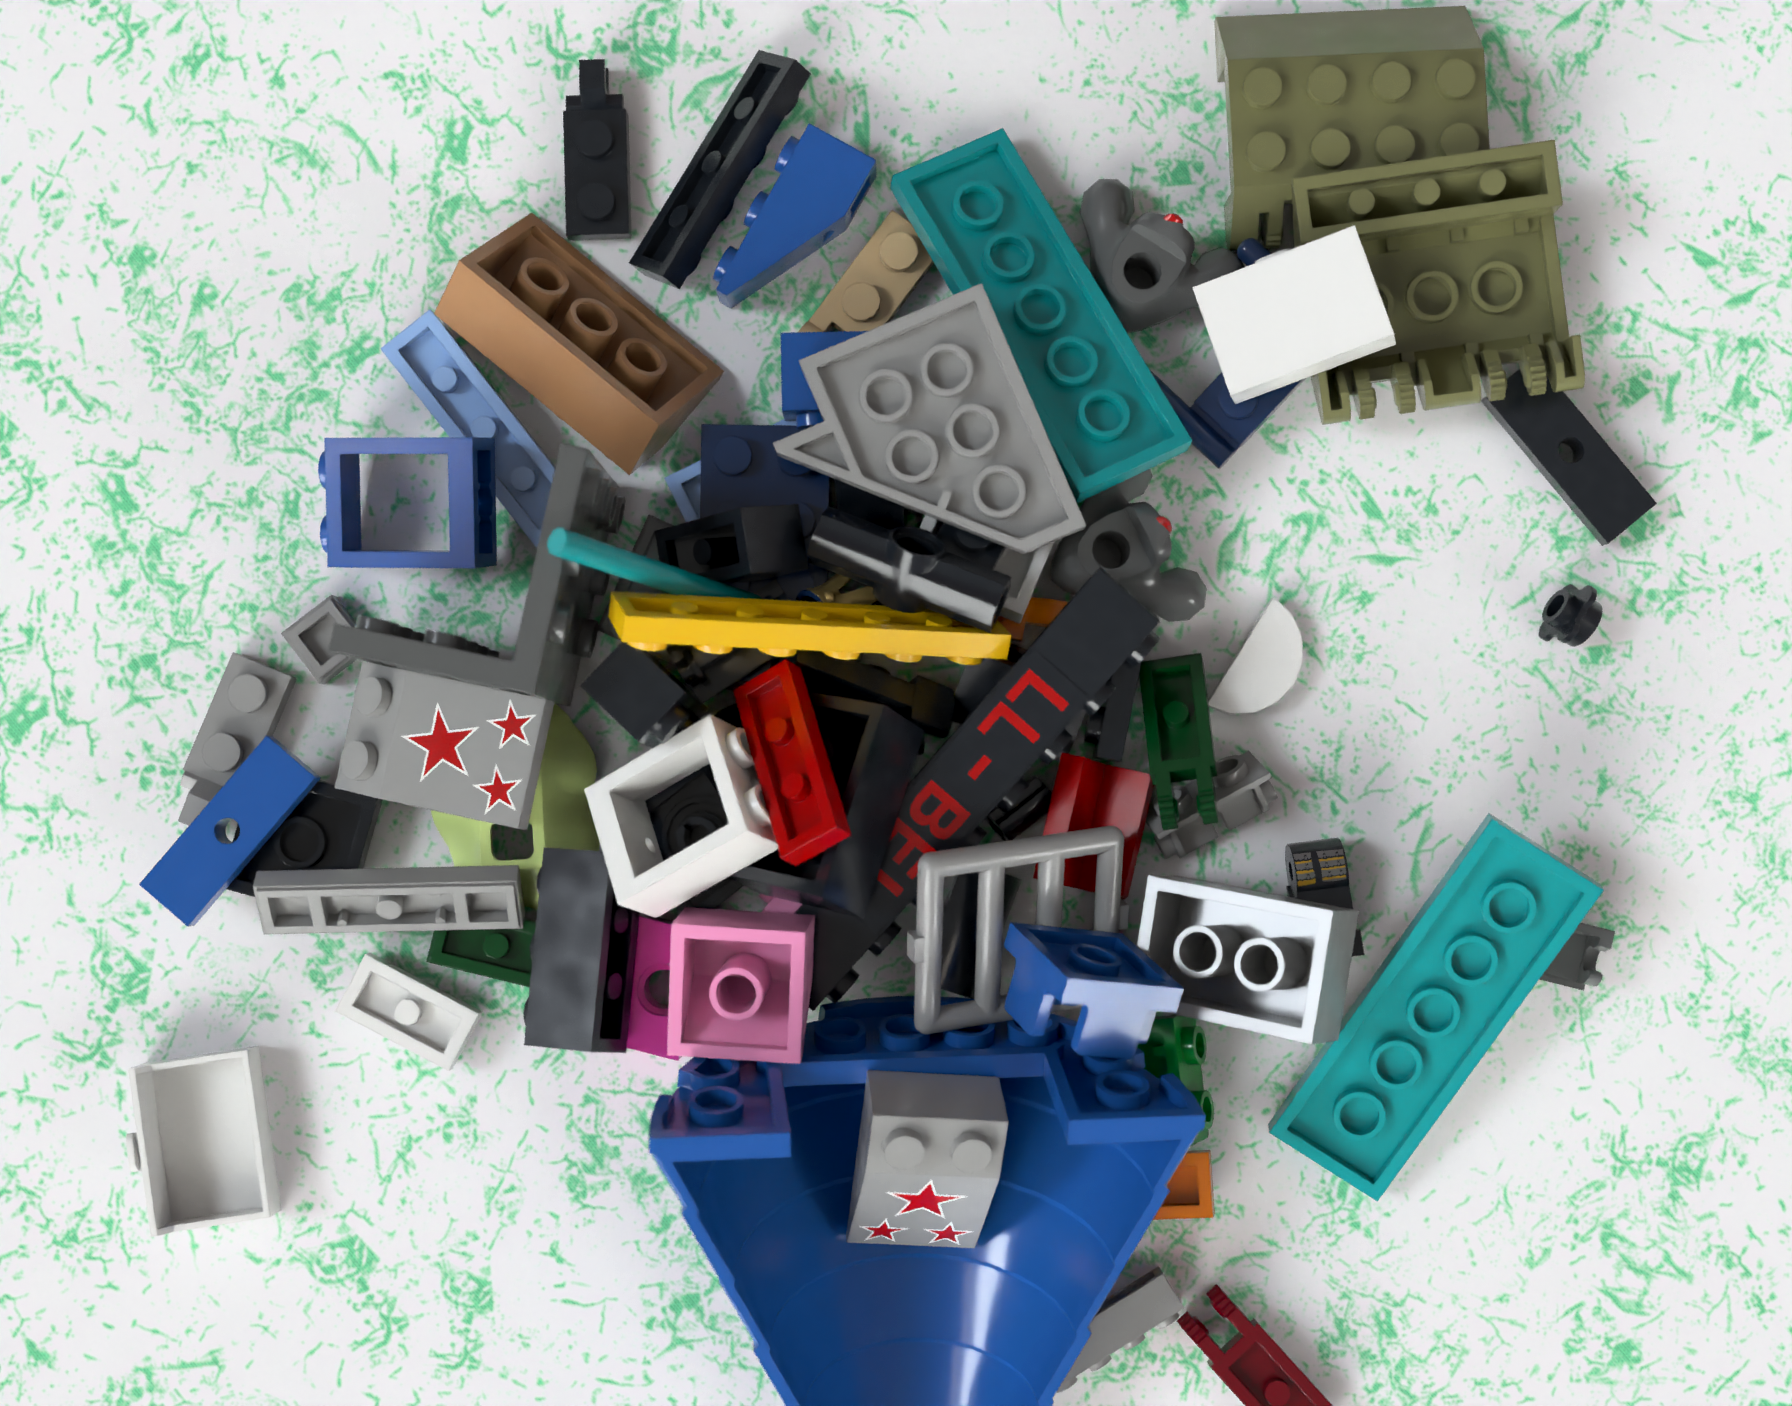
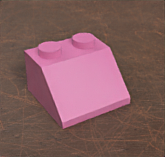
(740, 984)

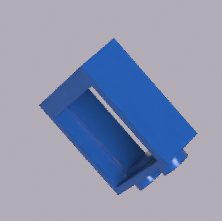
(470, 502)

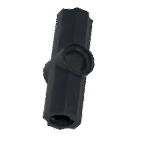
(909, 569)

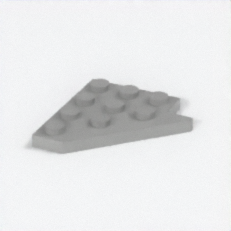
(938, 425)

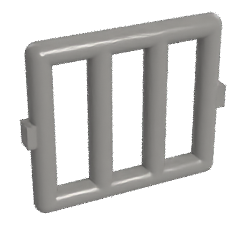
(990, 861)

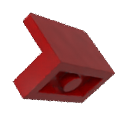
(1098, 796)

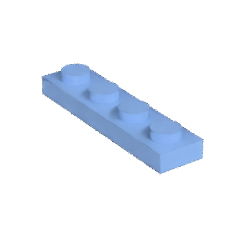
(471, 407)

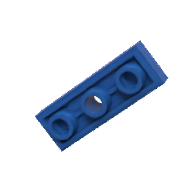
(203, 857)

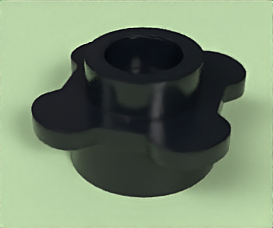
(1571, 615)

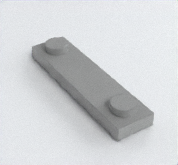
(390, 899)

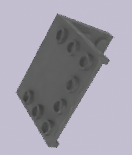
(555, 613)

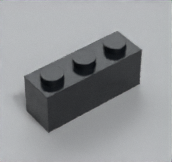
(643, 695)
(580, 957)

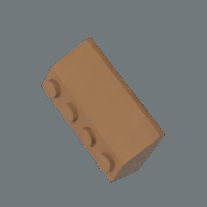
(577, 341)

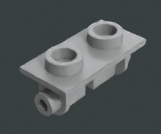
(1241, 795)

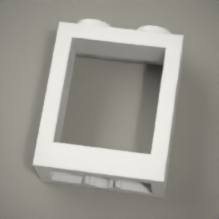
(627, 834)

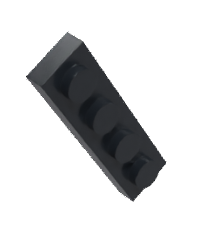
(720, 168)

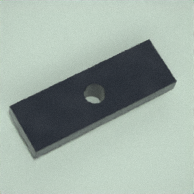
(1596, 480)

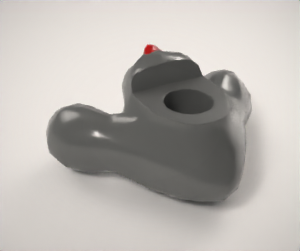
(1145, 264)
(1130, 546)

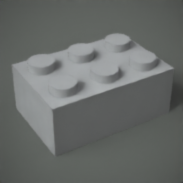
(1251, 956)

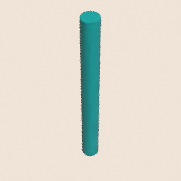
(637, 567)

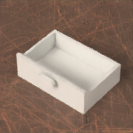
(1294, 314)
(203, 1140)

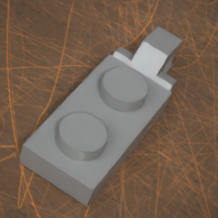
(238, 719)

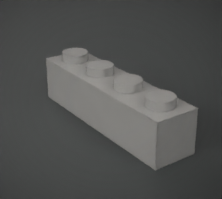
(1125, 1320)

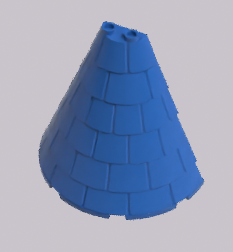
(768, 1188)

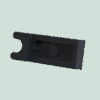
(918, 701)

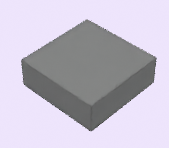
(312, 637)

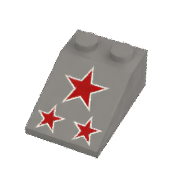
(444, 745)
(926, 1159)

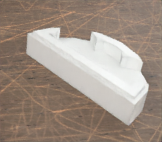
(1263, 665)

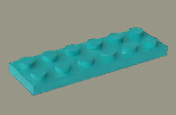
(1084, 374)
(1434, 1006)

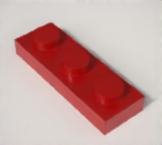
(791, 763)

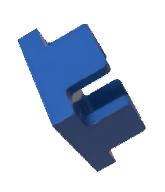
(1092, 969)

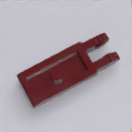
(1251, 1361)

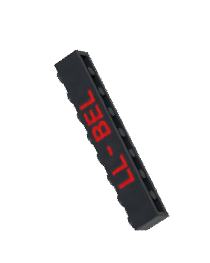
(985, 762)

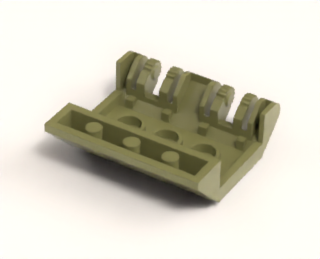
(1341, 97)
(1462, 271)

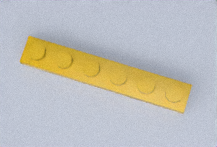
(786, 626)

